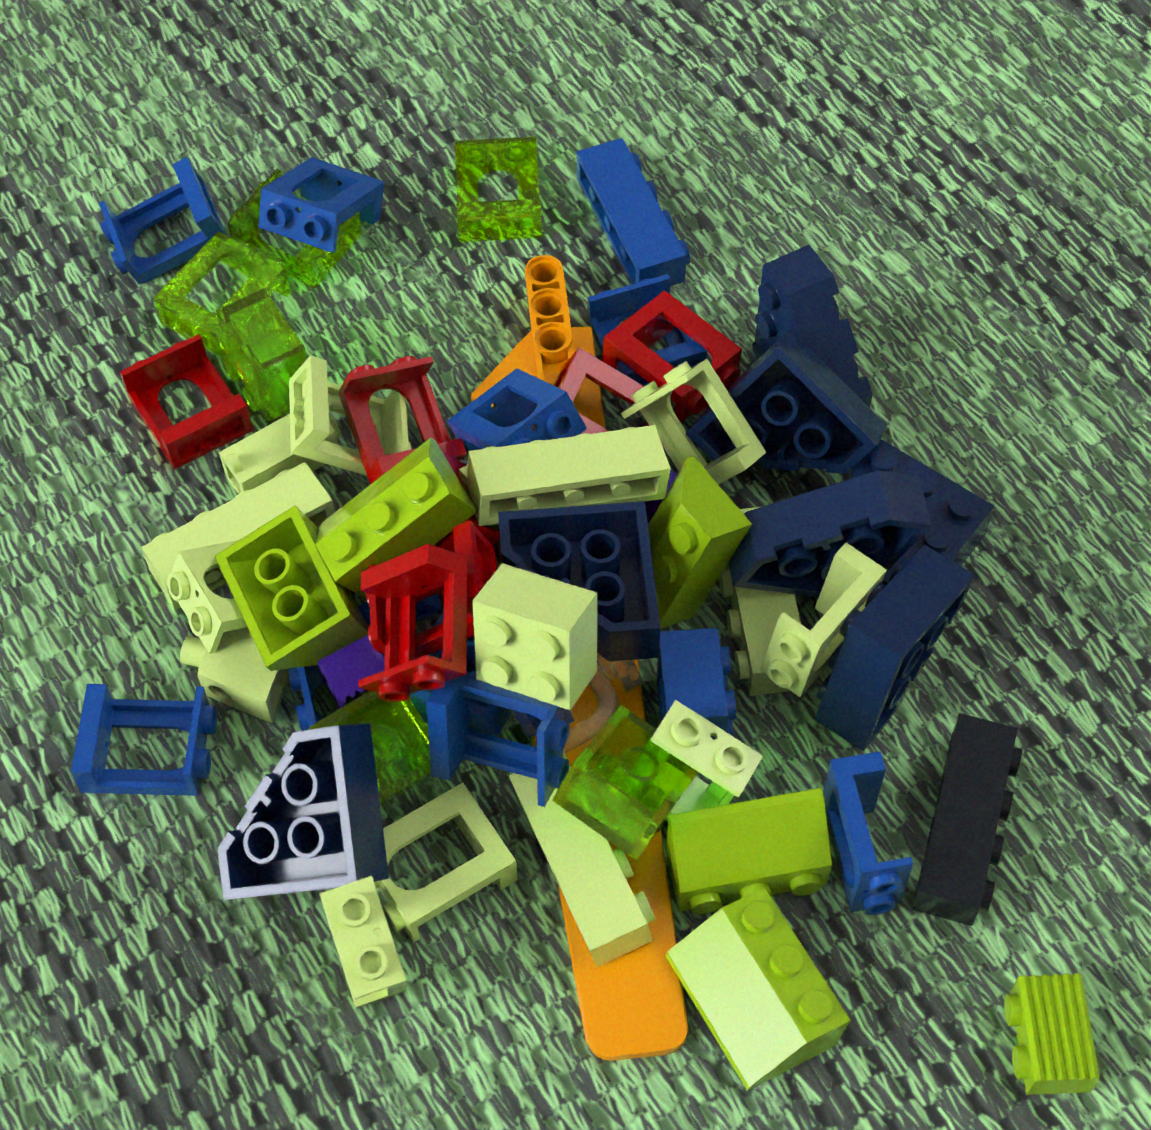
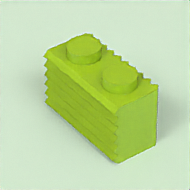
(1053, 1034)

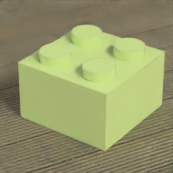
(535, 636)

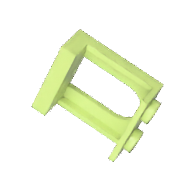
(310, 403)
(657, 410)
(207, 612)
(800, 654)
(722, 760)
(494, 861)
(363, 942)

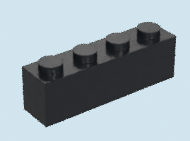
(966, 820)

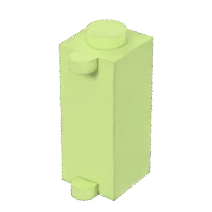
(266, 454)

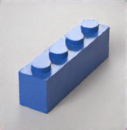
(631, 213)

